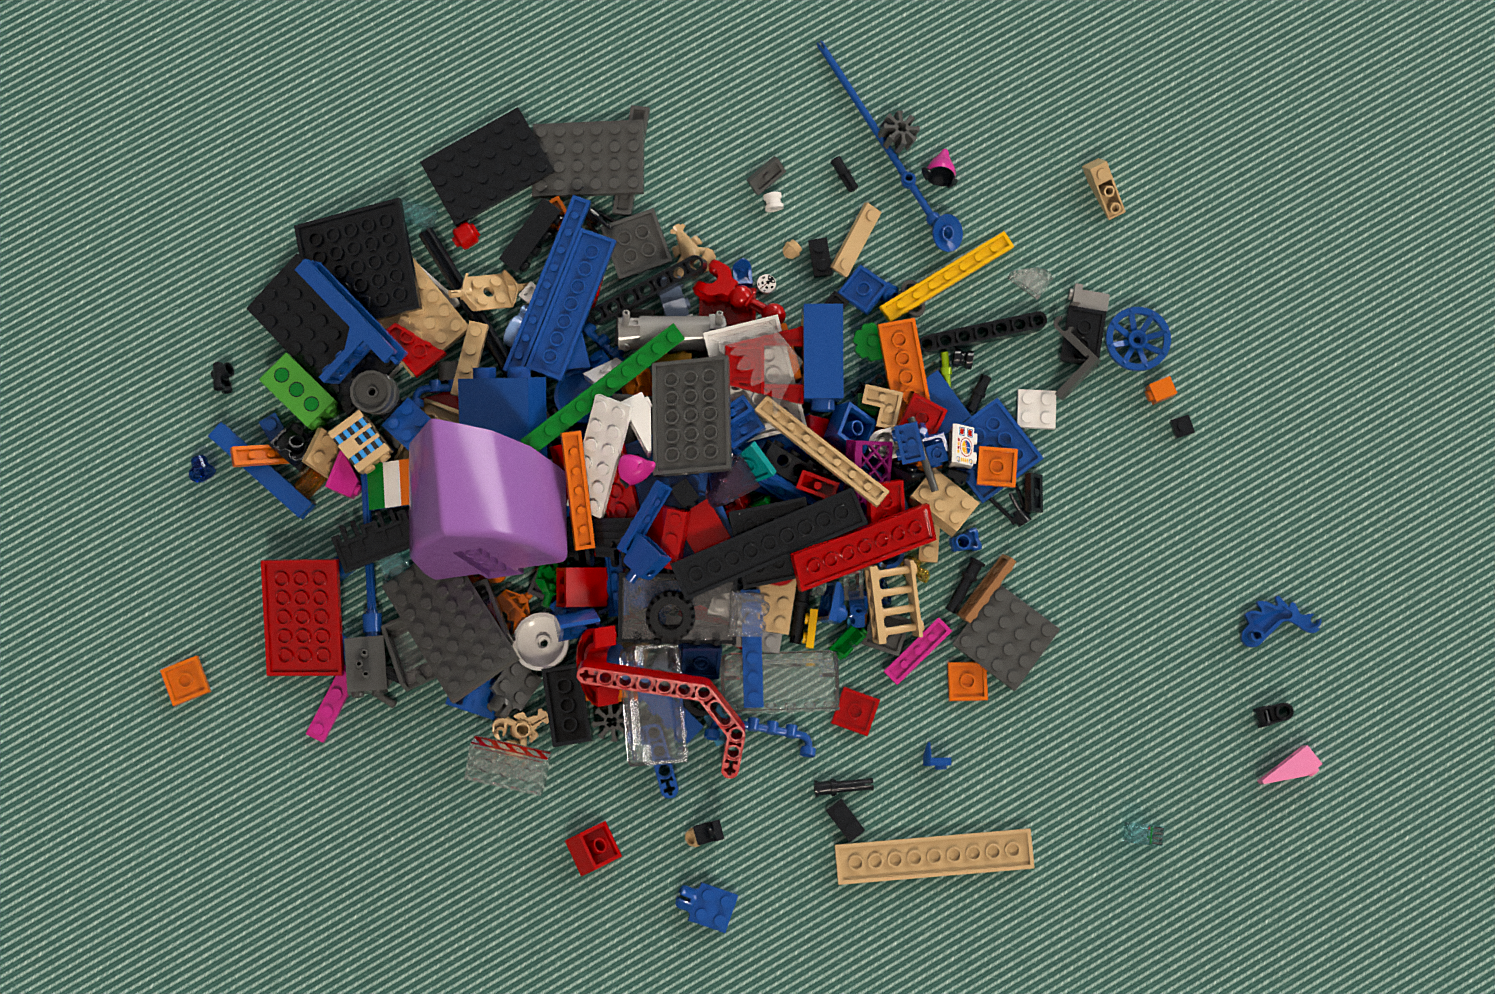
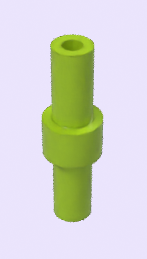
(946, 370)

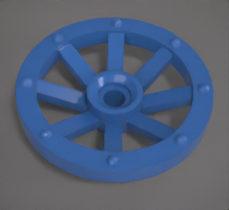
(1141, 336)

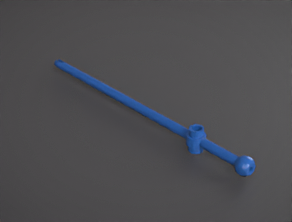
(931, 216)

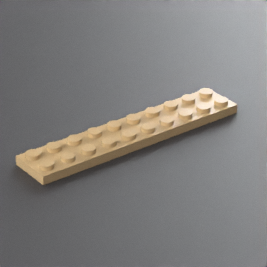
(934, 856)

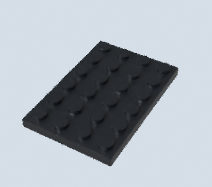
(487, 167)

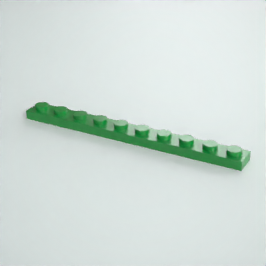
(605, 386)

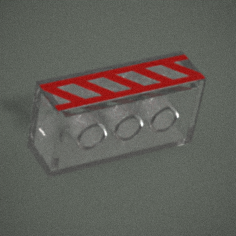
(507, 765)

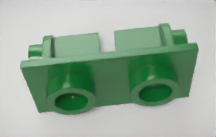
(844, 643)

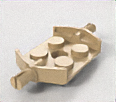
(502, 286)

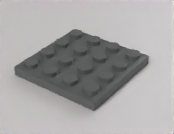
(1006, 637)

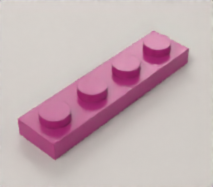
(917, 651)
(329, 709)

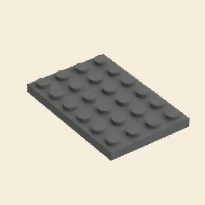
(592, 158)
(691, 416)

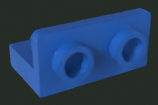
(909, 443)

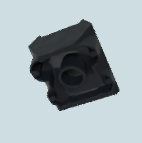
(293, 444)

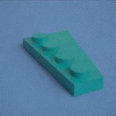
(758, 462)

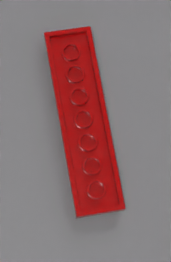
(863, 547)

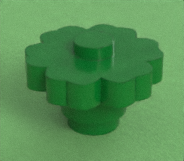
(867, 342)

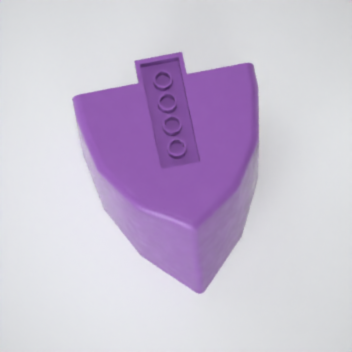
(482, 503)

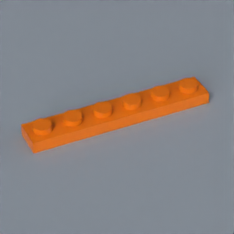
(577, 490)

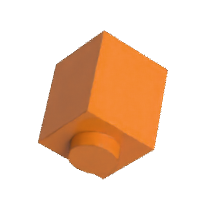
(1160, 390)

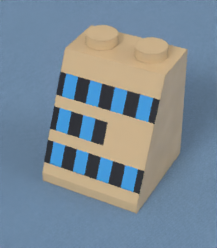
(361, 442)

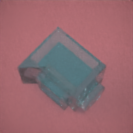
(393, 565)

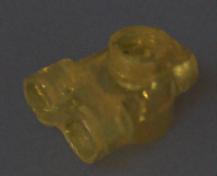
(922, 574)

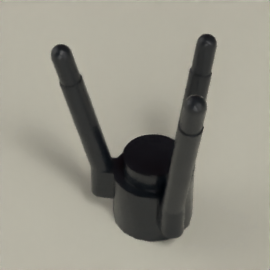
(596, 218)
(1020, 516)

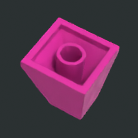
(344, 478)

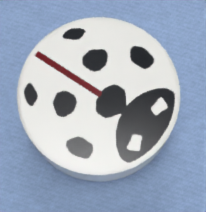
(766, 284)

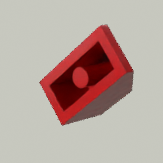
(817, 485)

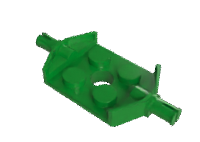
(547, 580)

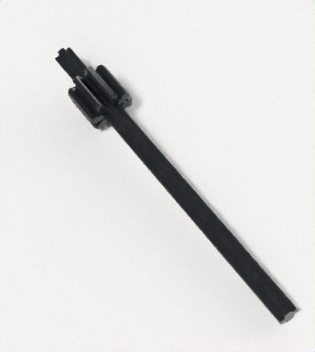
(455, 281)

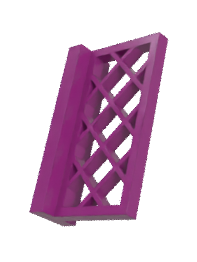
(855, 454)

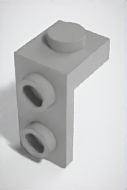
(1088, 299)

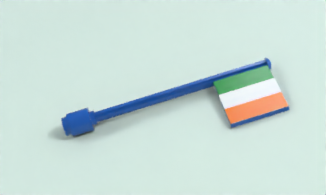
(381, 489)

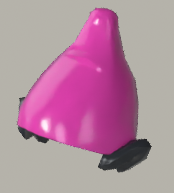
(941, 171)
(634, 469)

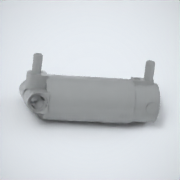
(636, 332)

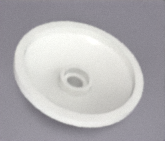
(530, 638)

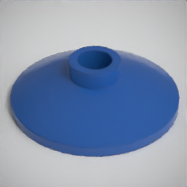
(947, 233)

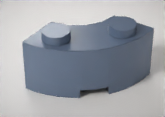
(673, 301)

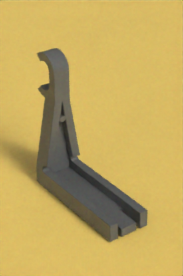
(1084, 370)

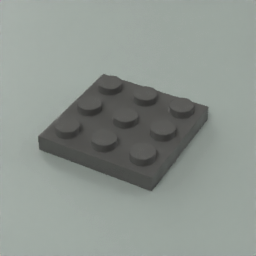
(638, 244)

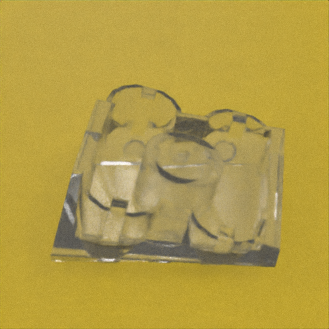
(747, 614)

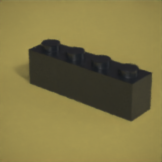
(532, 236)

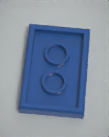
(944, 396)

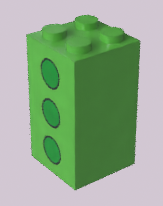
(300, 393)

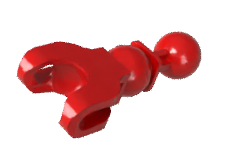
(727, 290)

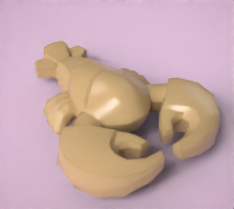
(688, 247)
(520, 728)

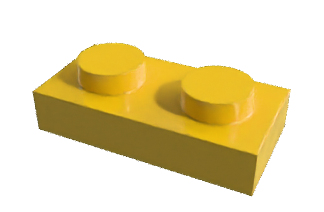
(811, 621)

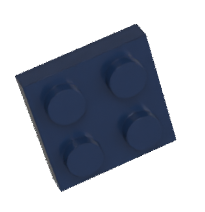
(701, 660)

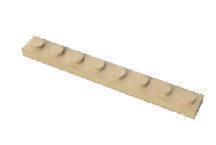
(822, 452)

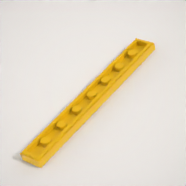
(946, 277)

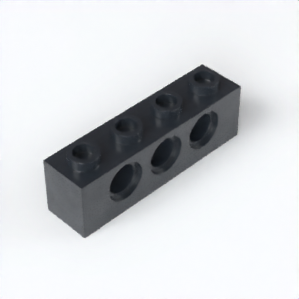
(785, 468)

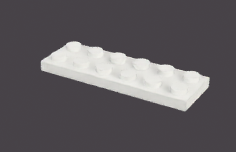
(603, 448)

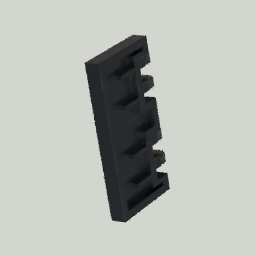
(607, 536)
(374, 542)

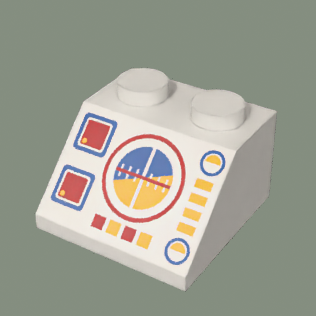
(961, 447)

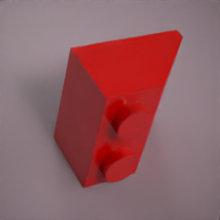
(593, 848)

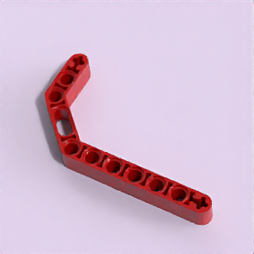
(727, 725)

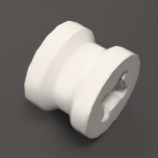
(773, 201)

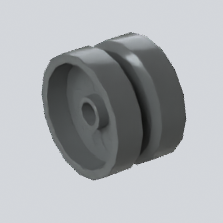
(372, 382)

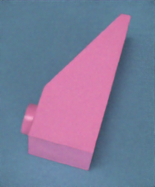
(1298, 764)

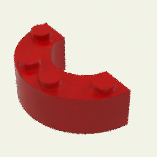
(594, 646)

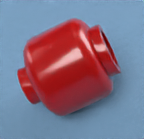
(465, 235)

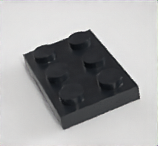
(1088, 328)

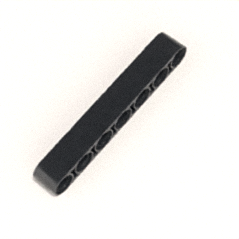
(655, 286)
(988, 327)

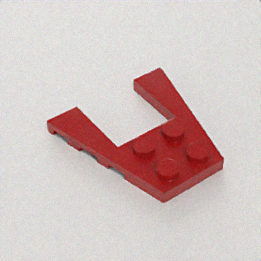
(742, 378)

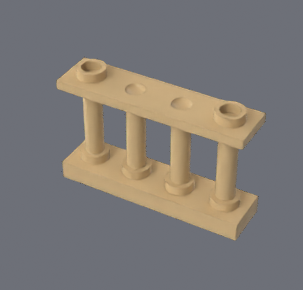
(878, 613)

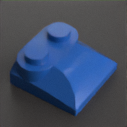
(832, 605)

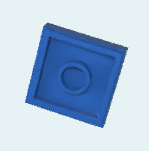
(863, 289)

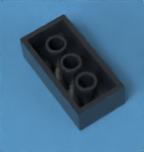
(566, 706)

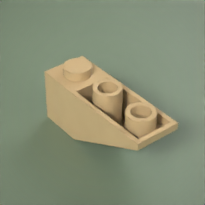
(1104, 187)

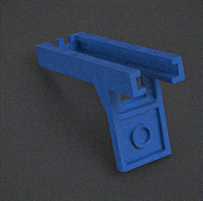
(364, 330)

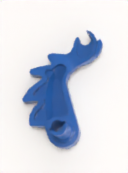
(1263, 623)

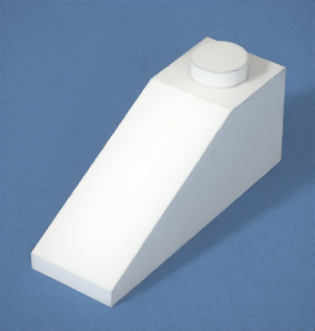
(641, 420)

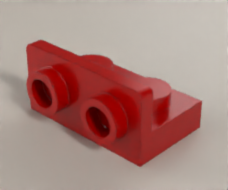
(737, 504)

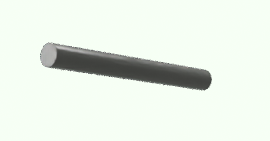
(926, 466)

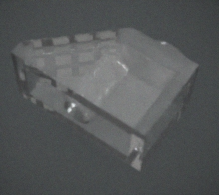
(1031, 280)

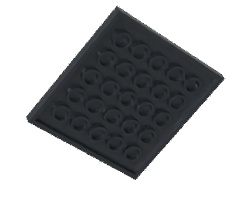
(367, 255)

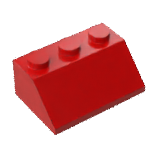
(670, 531)

